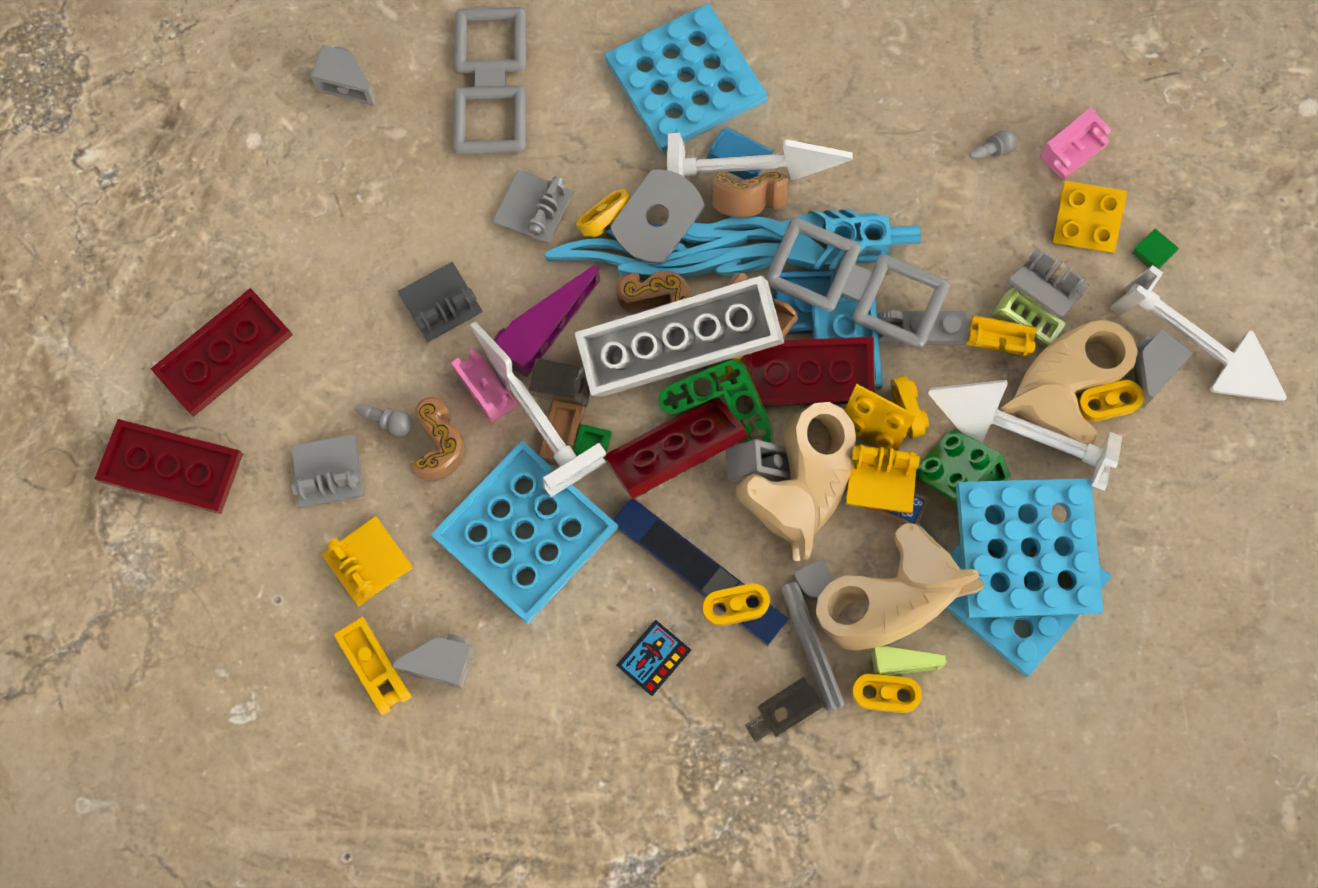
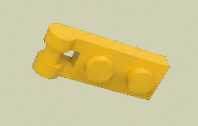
(372, 664)

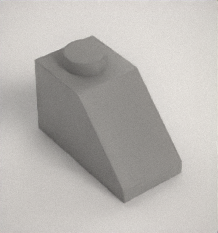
(341, 76)
(1158, 362)
(759, 459)
(439, 661)

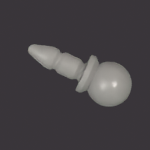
(999, 144)
(398, 422)

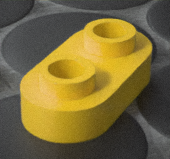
(596, 219)
(905, 395)
(1108, 400)
(735, 604)
(886, 693)

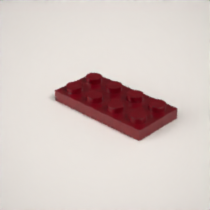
(221, 352)
(811, 371)
(675, 447)
(169, 466)

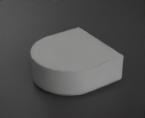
(813, 579)

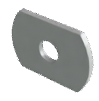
(657, 189)

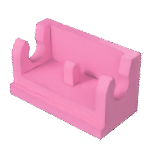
(1076, 144)
(484, 386)

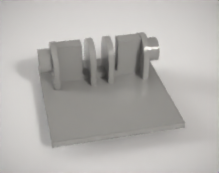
(533, 206)
(1046, 287)
(326, 471)

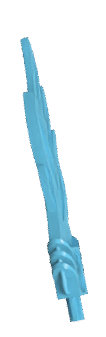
(721, 241)

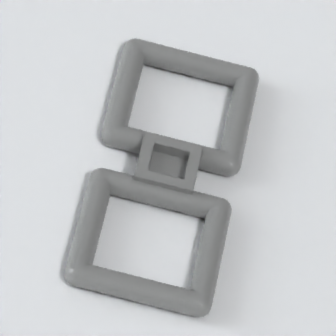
(489, 80)
(857, 283)

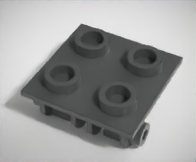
(440, 301)

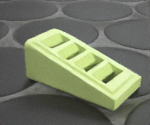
(1004, 313)
(899, 661)

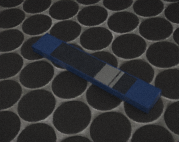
(691, 564)

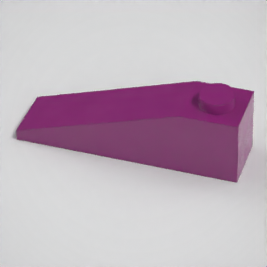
(540, 326)

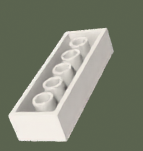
(679, 337)

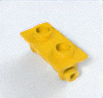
(1002, 336)

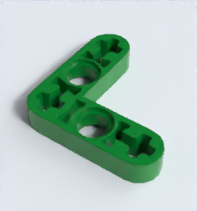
(731, 392)

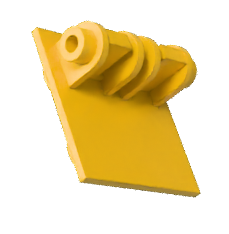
(1089, 216)
(878, 419)
(882, 479)
(366, 561)

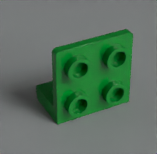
(960, 460)

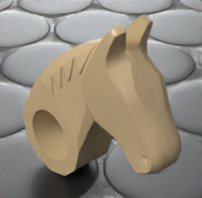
(1062, 371)
(817, 481)
(899, 605)

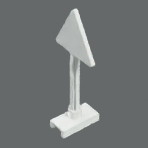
(798, 157)
(1244, 370)
(975, 408)
(571, 466)

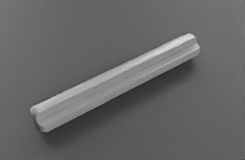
(812, 646)

